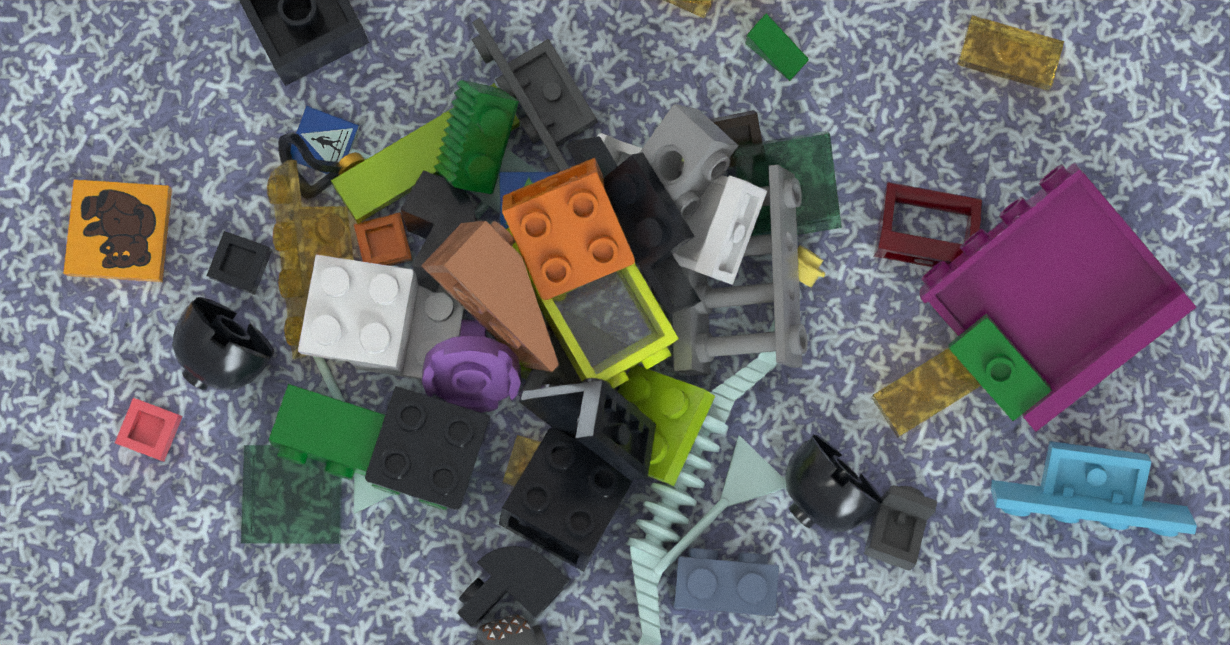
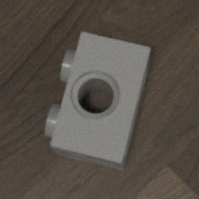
(700, 143)

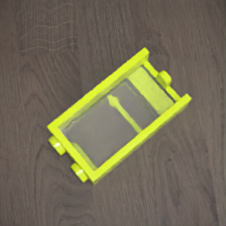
(609, 325)

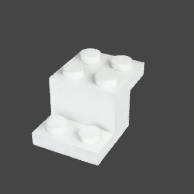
(375, 316)

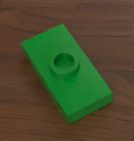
(999, 367)

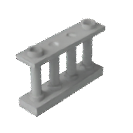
(698, 347)

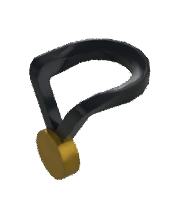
(334, 168)

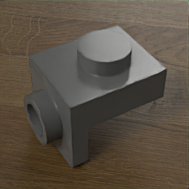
(899, 526)

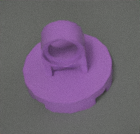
(472, 370)

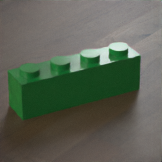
(327, 432)

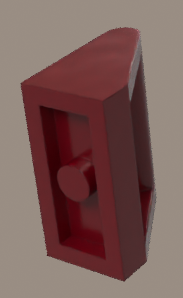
(920, 249)

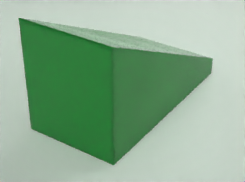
(776, 47)

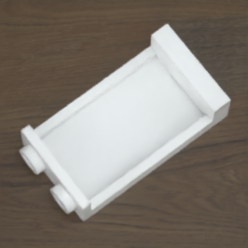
(719, 225)

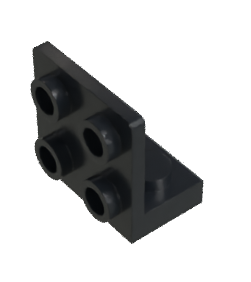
(599, 420)
(427, 448)
(564, 499)

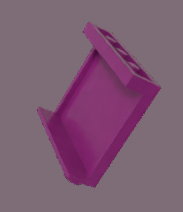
(1062, 286)

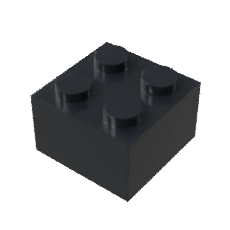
(304, 33)

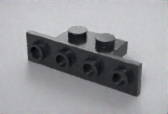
(647, 219)

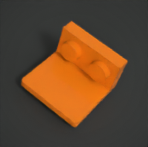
(567, 229)

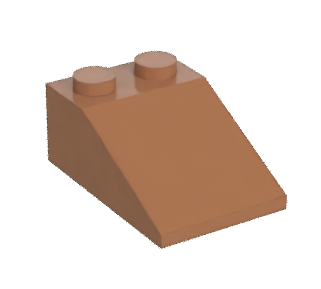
(494, 287)

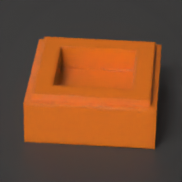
(383, 240)

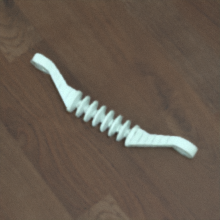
(650, 551)

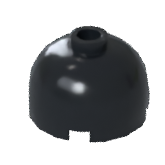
(218, 349)
(828, 489)

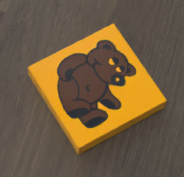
(117, 230)

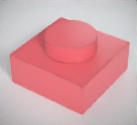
(148, 429)

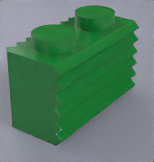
(476, 137)

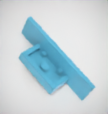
(1094, 487)

